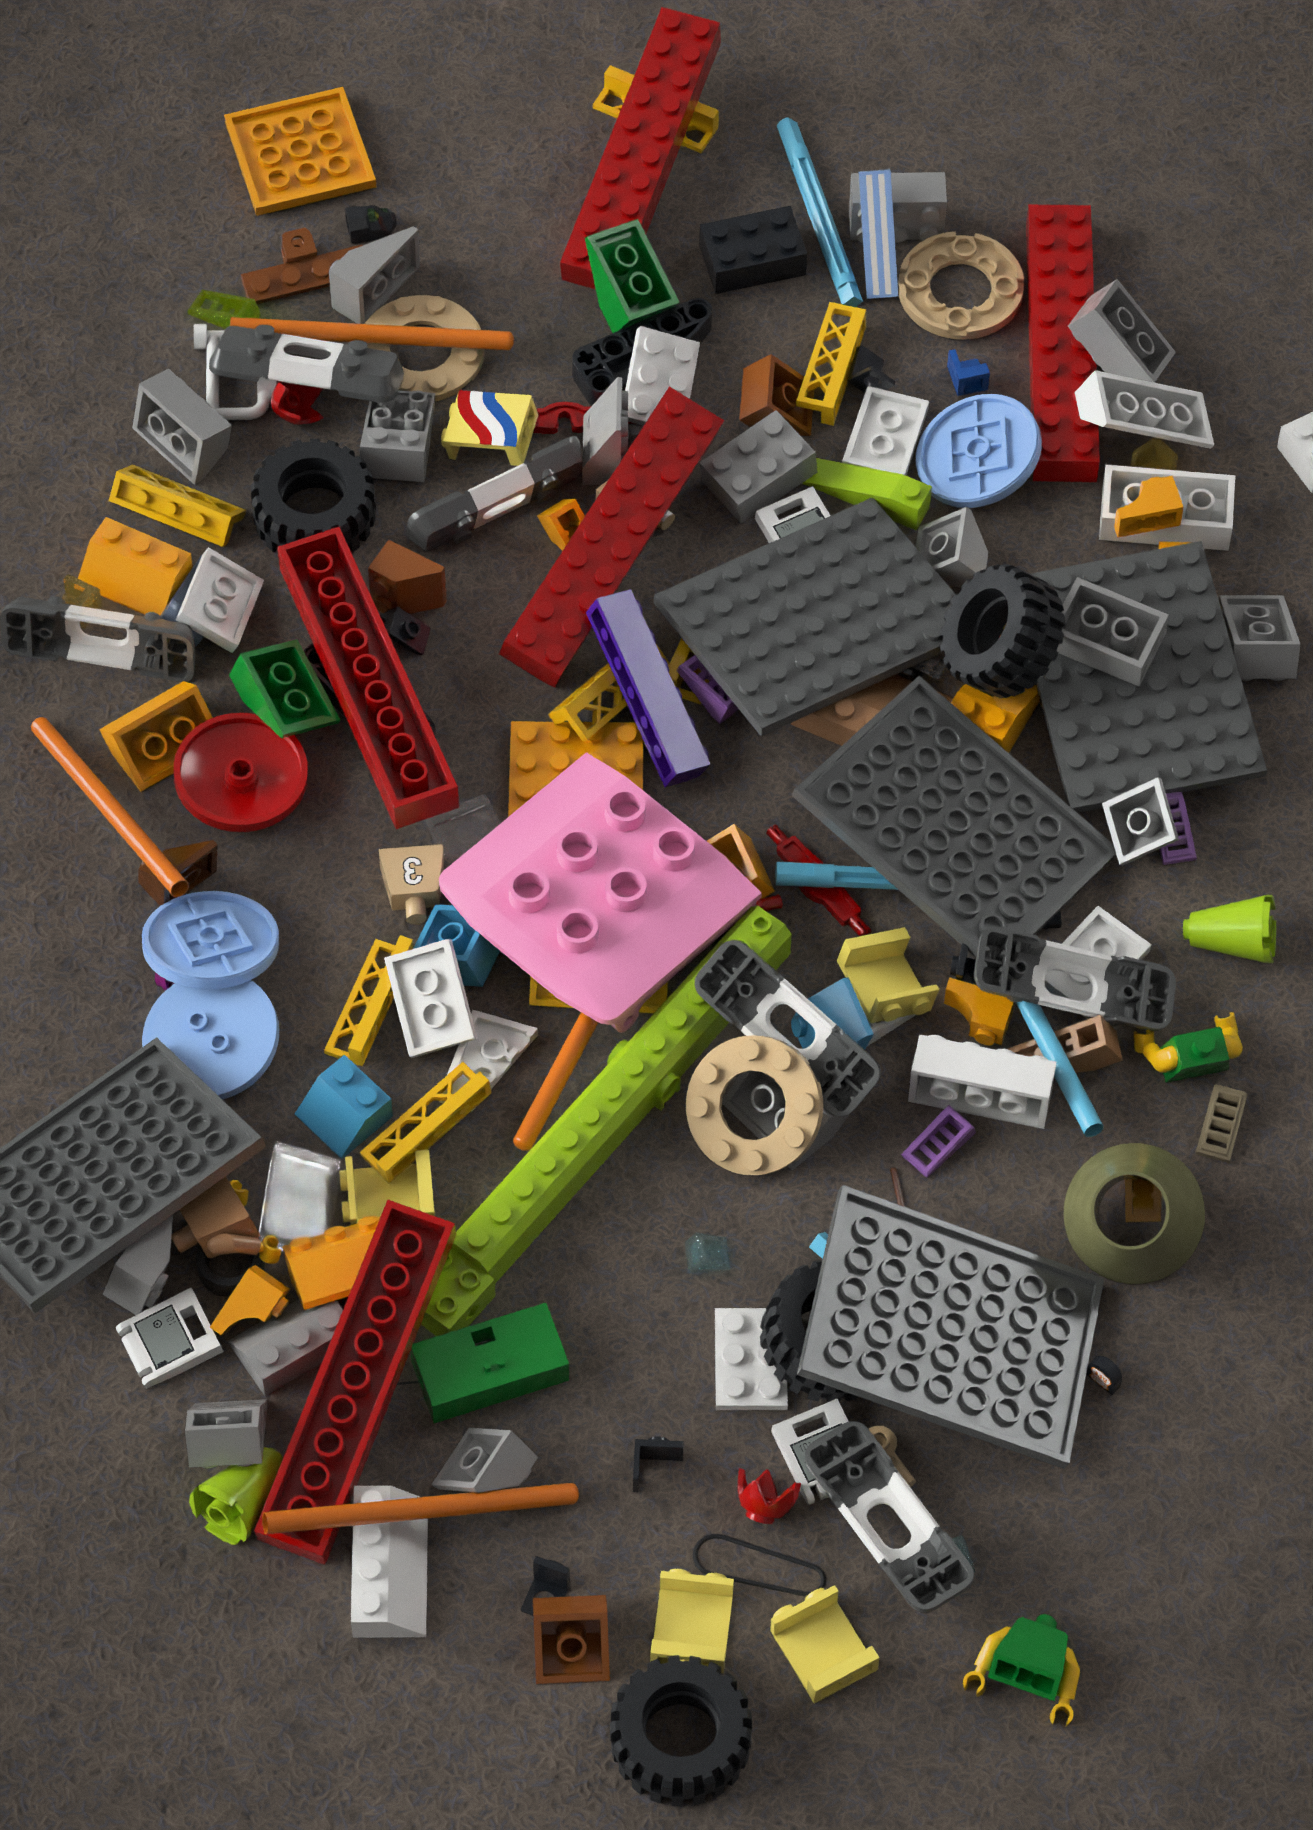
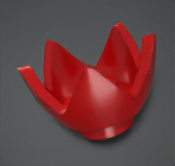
(294, 403)
(762, 1500)

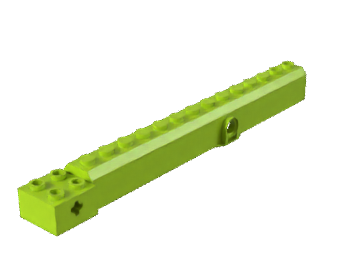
(587, 1133)

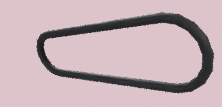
(763, 1550)

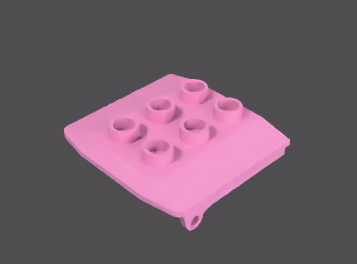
(597, 891)

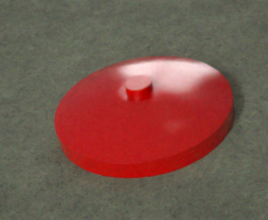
(239, 773)

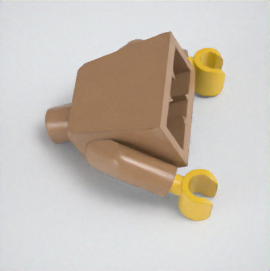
(223, 1225)

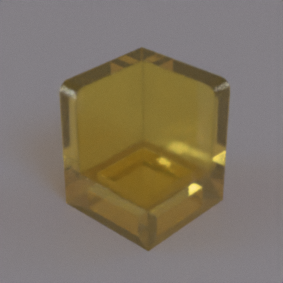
(1154, 455)
(81, 594)

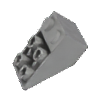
(605, 434)
(398, 436)
(226, 1433)

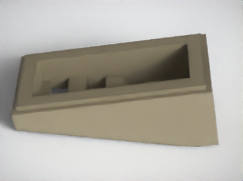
(1227, 1103)

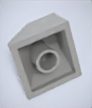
(953, 546)
(1140, 821)
(486, 1462)

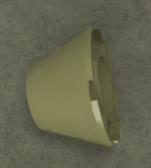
(1172, 1244)

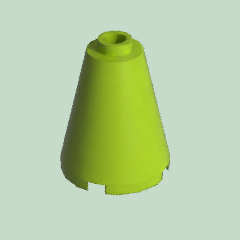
(1235, 929)
(236, 1497)

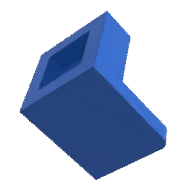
(967, 375)

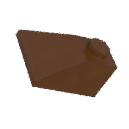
(193, 861)

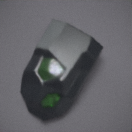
(369, 223)

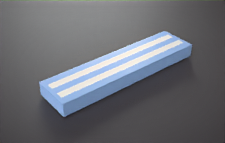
(878, 233)

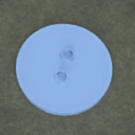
(979, 450)
(210, 940)
(217, 1033)

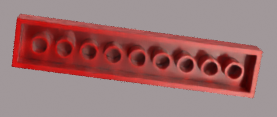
(645, 133)
(1058, 287)
(611, 536)
(368, 678)
(359, 1373)

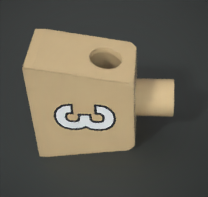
(412, 878)

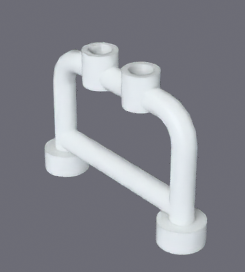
(208, 340)

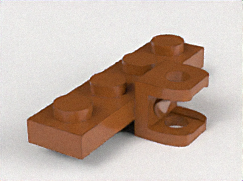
(300, 273)

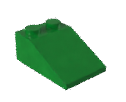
(628, 276)
(283, 689)

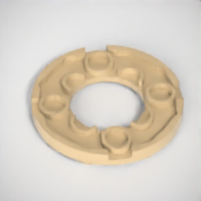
(952, 249)
(441, 313)
(802, 1105)

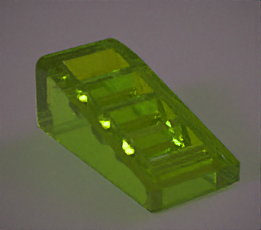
(243, 308)

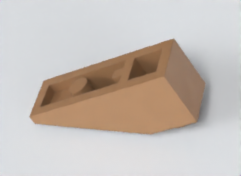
(1087, 1045)

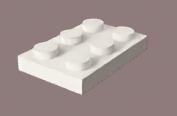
(655, 365)
(886, 431)
(220, 600)
(1100, 934)
(430, 998)
(740, 1366)

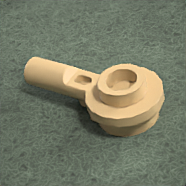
(889, 1443)

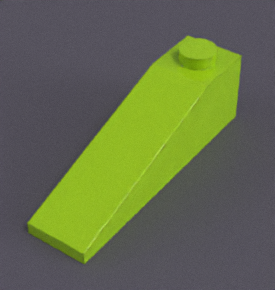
(898, 495)

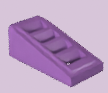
(717, 704)
(1179, 811)
(949, 1115)

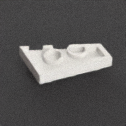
(494, 1050)

